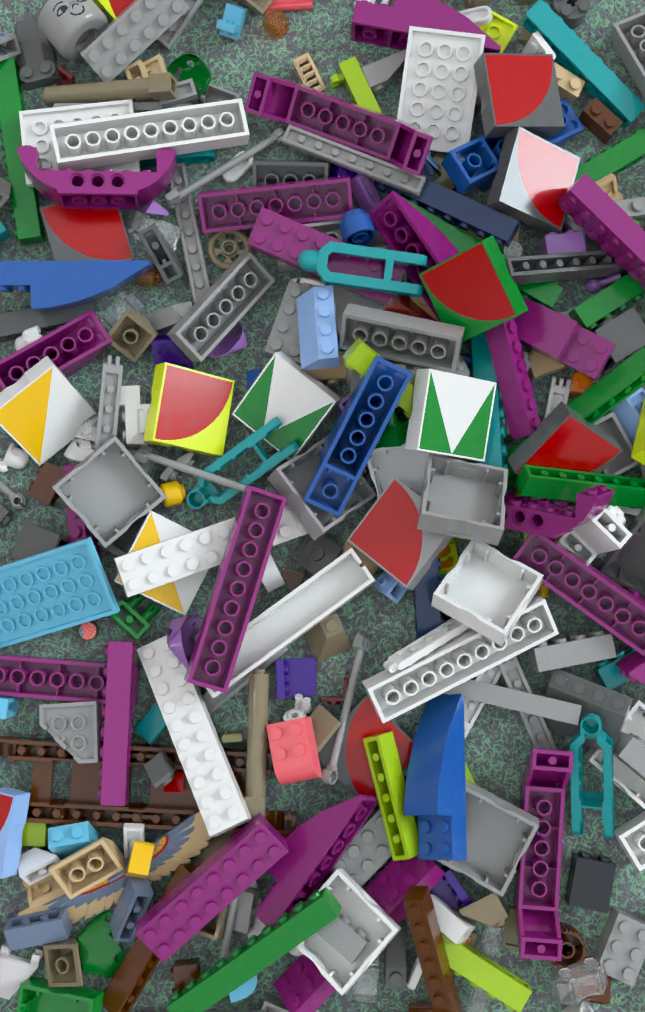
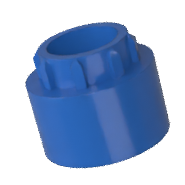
(357, 227)

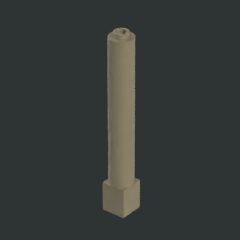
(158, 86)
(257, 742)

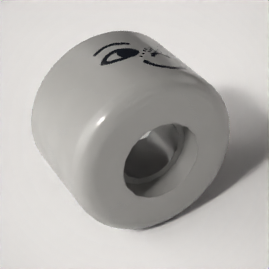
(71, 25)

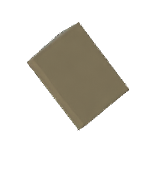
(132, 334)
(324, 725)

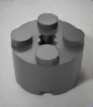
(571, 11)

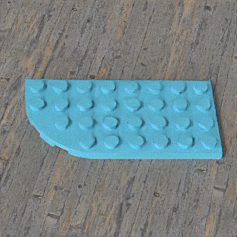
(53, 592)

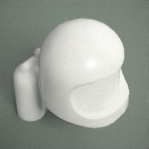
(27, 337)
(14, 458)
(301, 708)

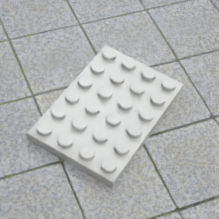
(440, 85)
(37, 133)

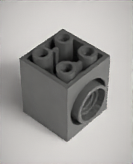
(626, 332)

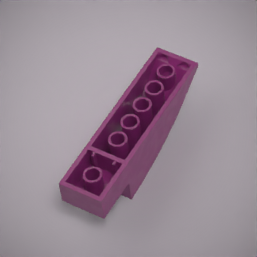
(390, 25)
(411, 232)
(563, 340)
(67, 347)
(313, 854)

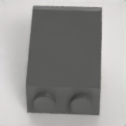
(36, 540)

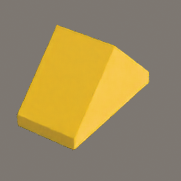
(140, 859)

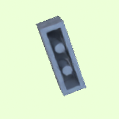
(130, 908)
(37, 928)

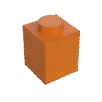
(579, 384)

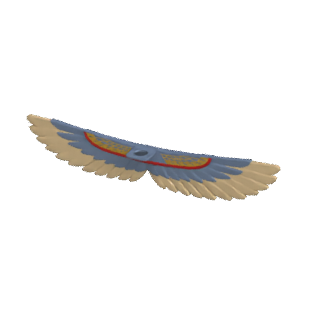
(169, 852)

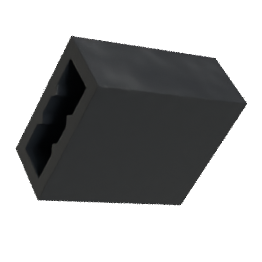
(590, 881)

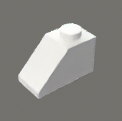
(35, 865)

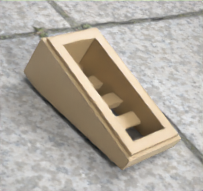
(303, 64)

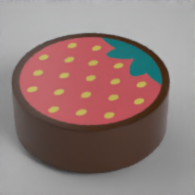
(88, 631)

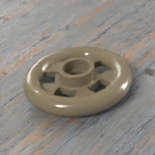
(214, 252)

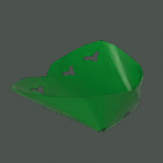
(199, 72)
(99, 948)

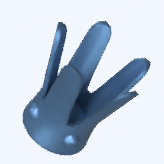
(427, 166)

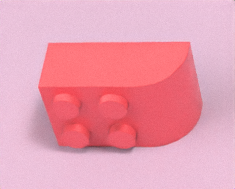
(294, 750)

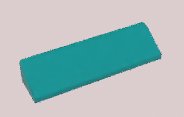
(151, 725)

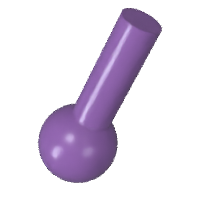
(594, 285)

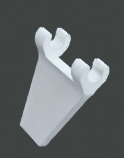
(15, 970)

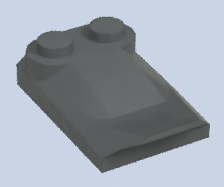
(37, 56)

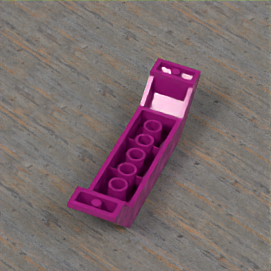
(339, 121)
(540, 866)

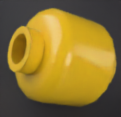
(174, 491)

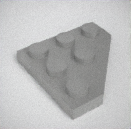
(74, 728)

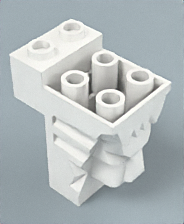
(134, 415)
(597, 536)

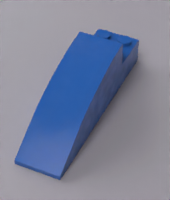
(477, 161)
(69, 283)
(356, 435)
(437, 780)

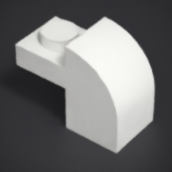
(272, 577)

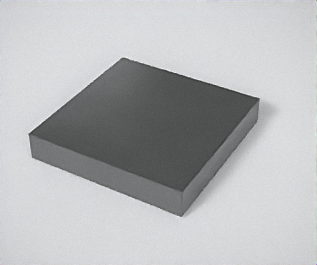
(316, 554)

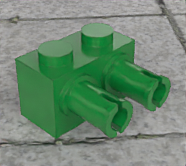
(394, 433)
(130, 621)

